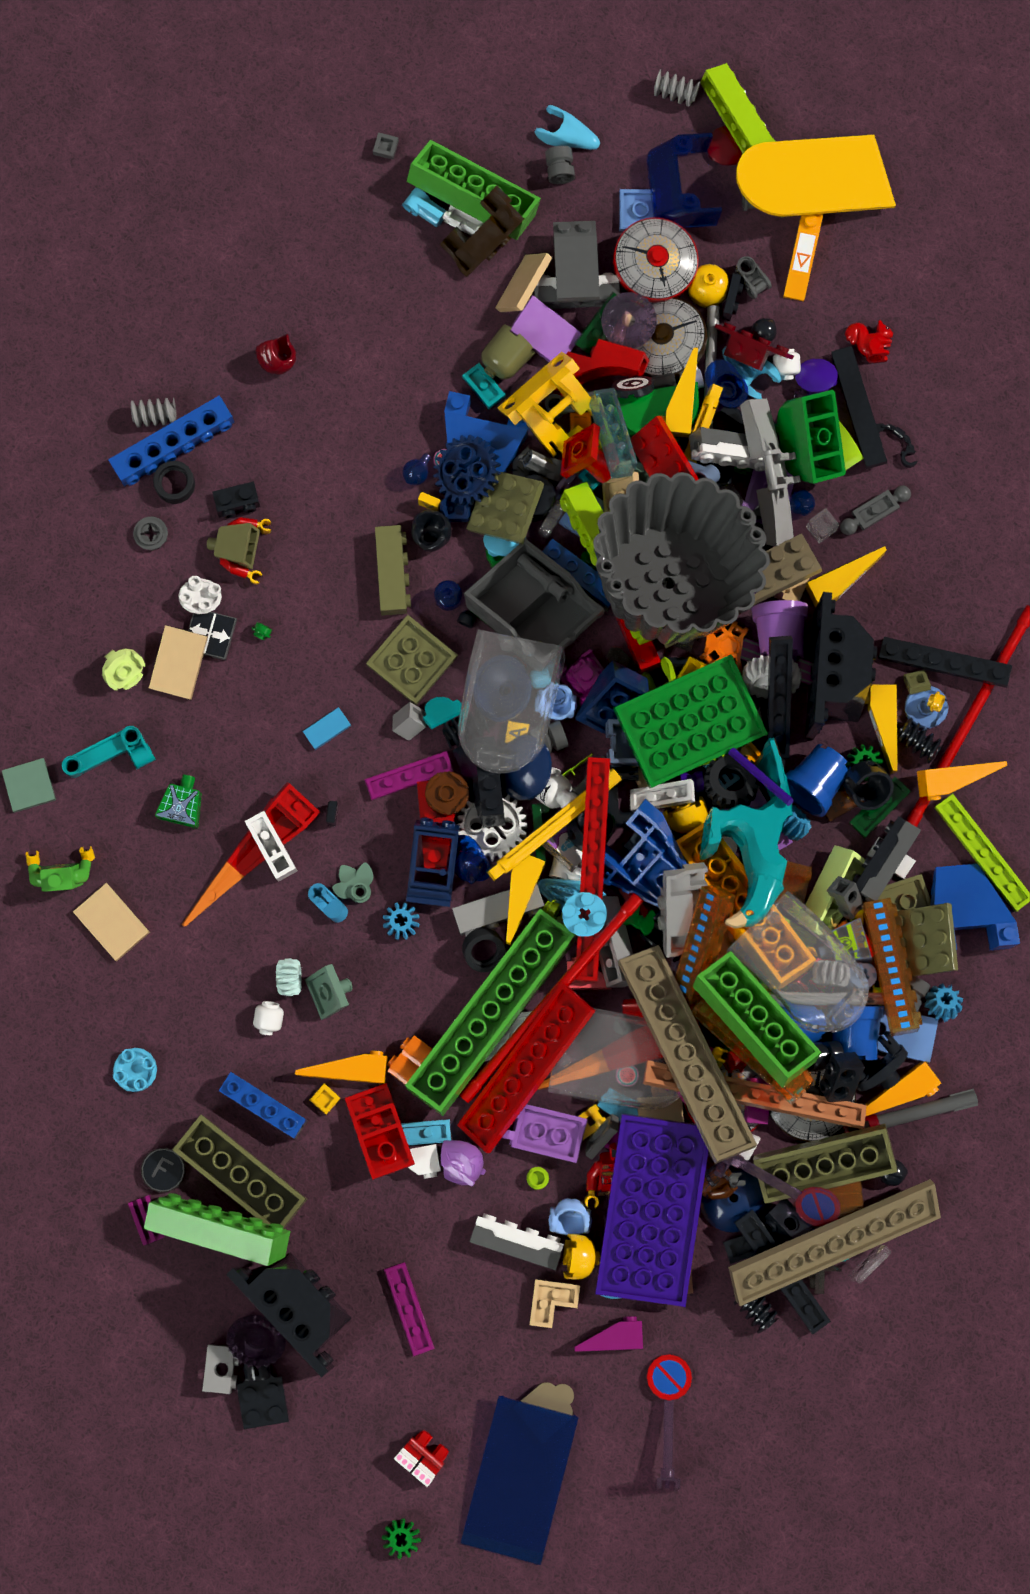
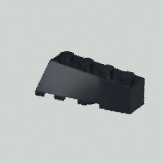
(484, 790)

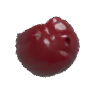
(276, 355)

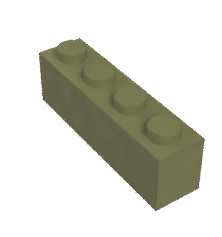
(391, 570)

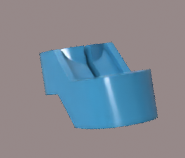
(321, 895)

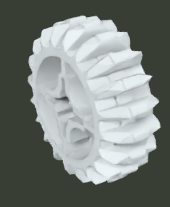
(756, 676)

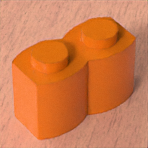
(409, 1060)

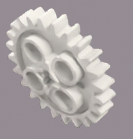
(503, 846)

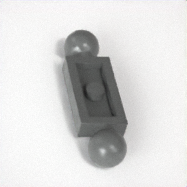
(875, 510)

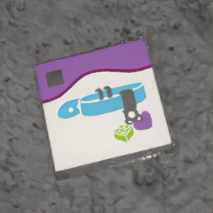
(564, 850)

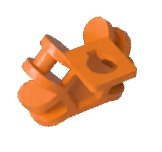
(725, 644)

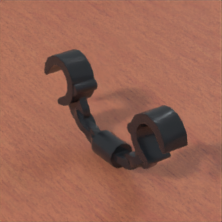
(900, 434)

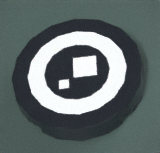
(635, 385)

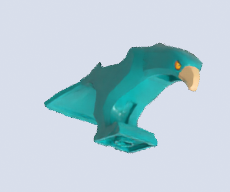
(757, 837)

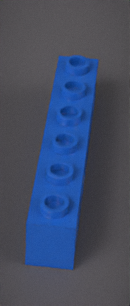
(176, 430)

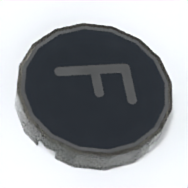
(163, 1170)

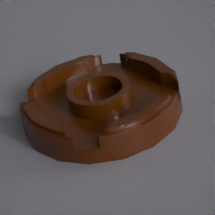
(446, 793)

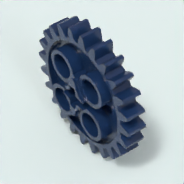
(467, 470)

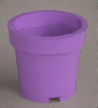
(781, 619)

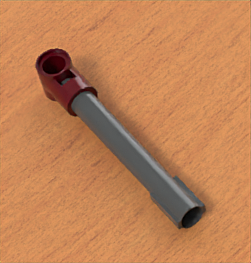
(952, 1103)

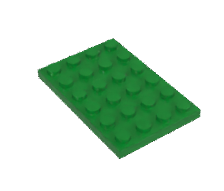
(690, 721)

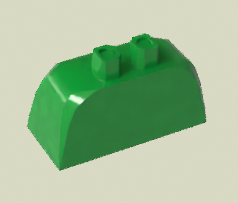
(641, 410)
(812, 431)

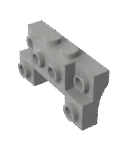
(677, 905)

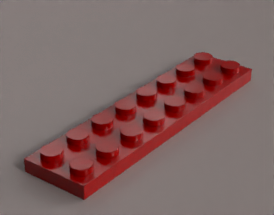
(526, 1068)

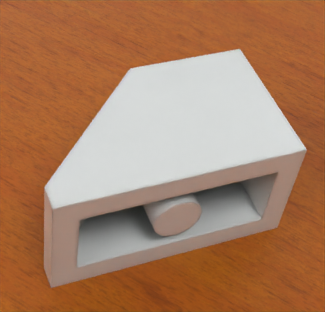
(426, 1161)

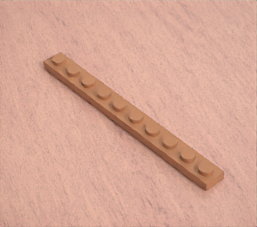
(767, 1098)

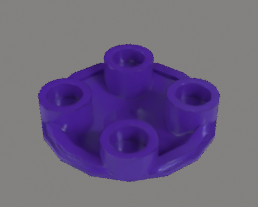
(816, 376)

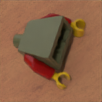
(237, 545)

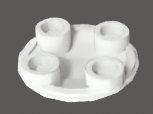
(200, 596)

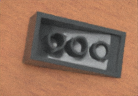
(576, 260)

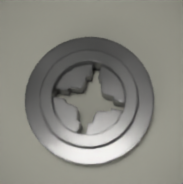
(143, 527)

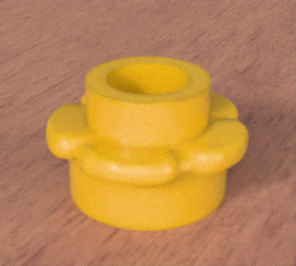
(936, 702)

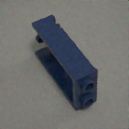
(429, 892)

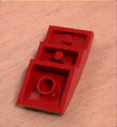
(379, 1131)

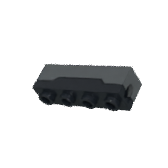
(886, 858)

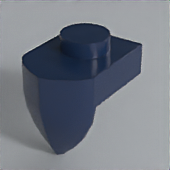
(454, 511)

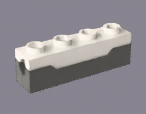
(546, 292)
(722, 448)
(517, 1243)

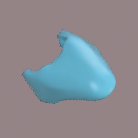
(570, 134)
(749, 374)
(559, 889)

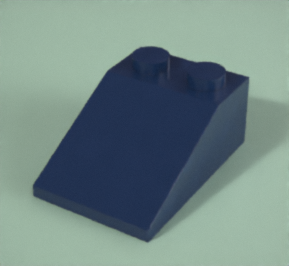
(612, 688)

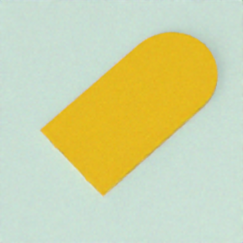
(815, 176)

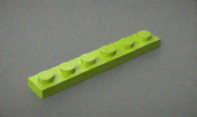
(983, 852)

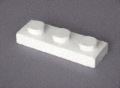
(664, 794)

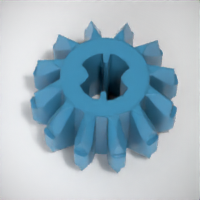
(796, 825)
(406, 915)
(949, 997)

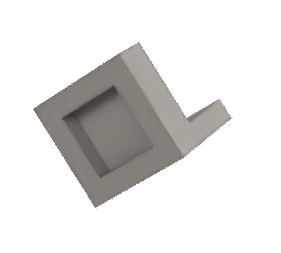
(409, 721)

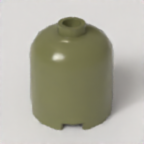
(506, 354)

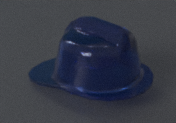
(726, 376)
(470, 861)

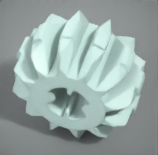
(288, 977)

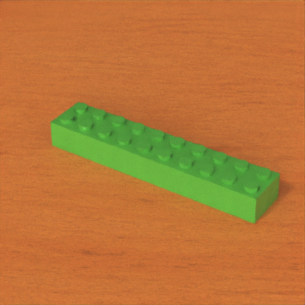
(491, 1012)

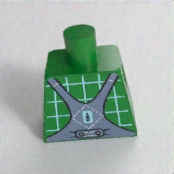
(181, 803)

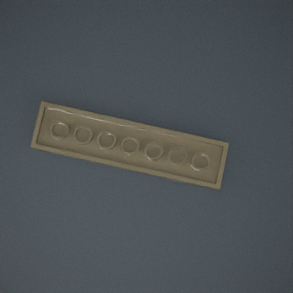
(789, 565)

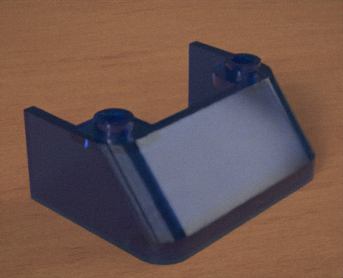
(665, 182)

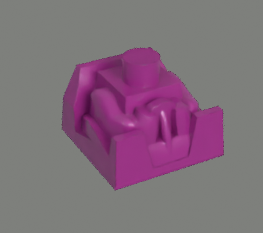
(582, 675)

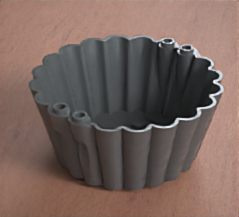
(684, 536)

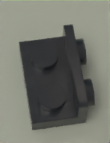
(236, 500)

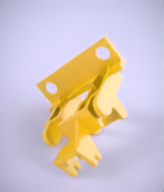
(538, 388)

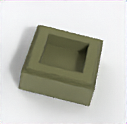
(917, 682)

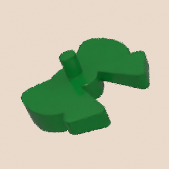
(638, 921)

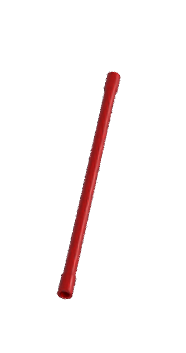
(1022, 624)
(626, 911)

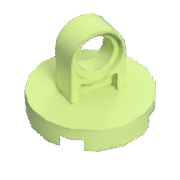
(122, 669)

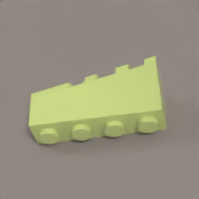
(840, 863)

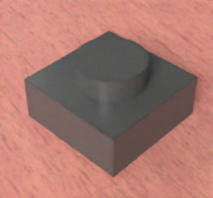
(385, 146)

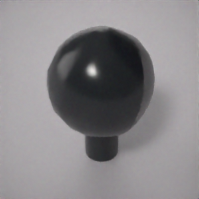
(764, 328)
(895, 1178)

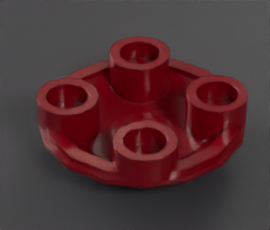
(724, 148)

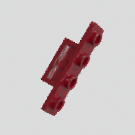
(749, 350)

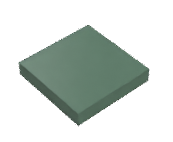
(28, 785)

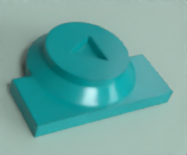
(440, 711)

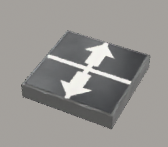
(219, 631)

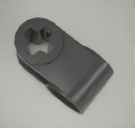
(754, 280)

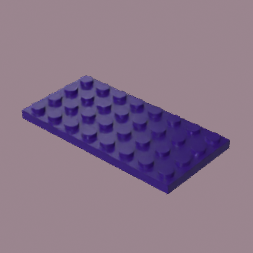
(652, 1211)

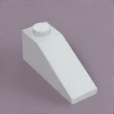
(271, 846)

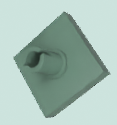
(328, 991)

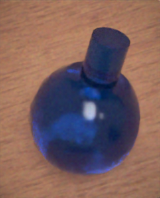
(416, 471)
(802, 502)

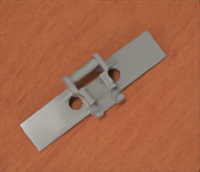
(764, 444)

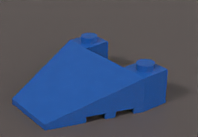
(504, 438)
(644, 864)
(975, 904)

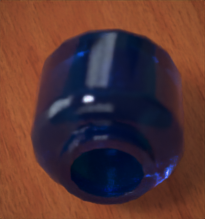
(451, 601)

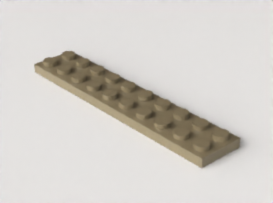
(687, 1054)
(834, 1242)

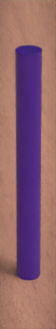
(759, 775)

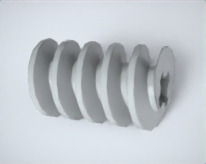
(676, 88)
(153, 412)

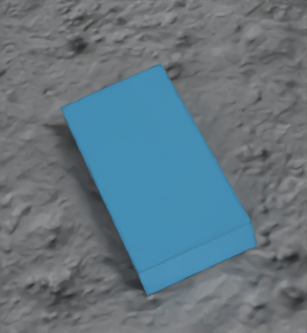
(326, 728)

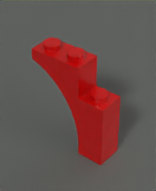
(608, 360)

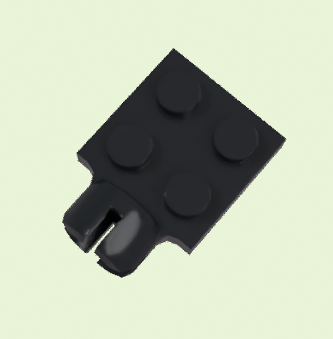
(262, 1398)

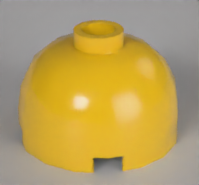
(709, 286)
(687, 816)
(579, 1257)

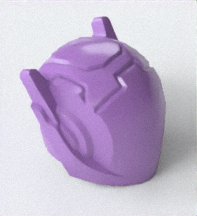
(461, 1162)

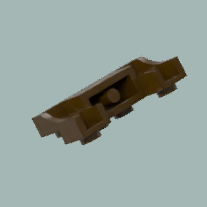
(495, 231)

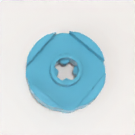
(587, 901)

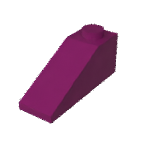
(619, 1336)

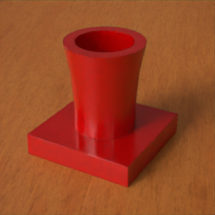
(583, 453)

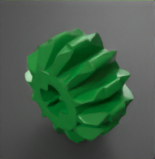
(857, 757)
(393, 1538)

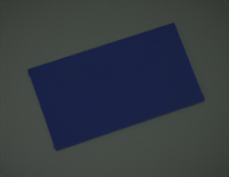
(519, 1480)

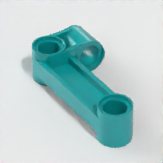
(108, 749)

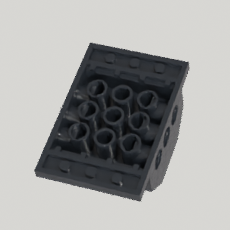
(839, 669)
(295, 1307)

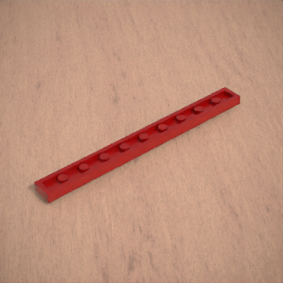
(594, 850)

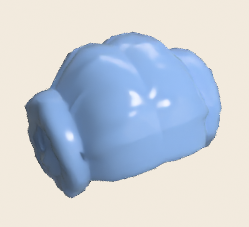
(565, 703)
(570, 1217)

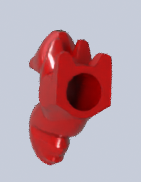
(871, 344)

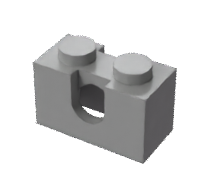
(212, 1380)

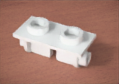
(462, 220)

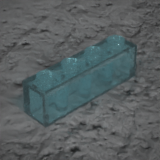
(613, 433)

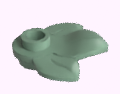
(353, 880)

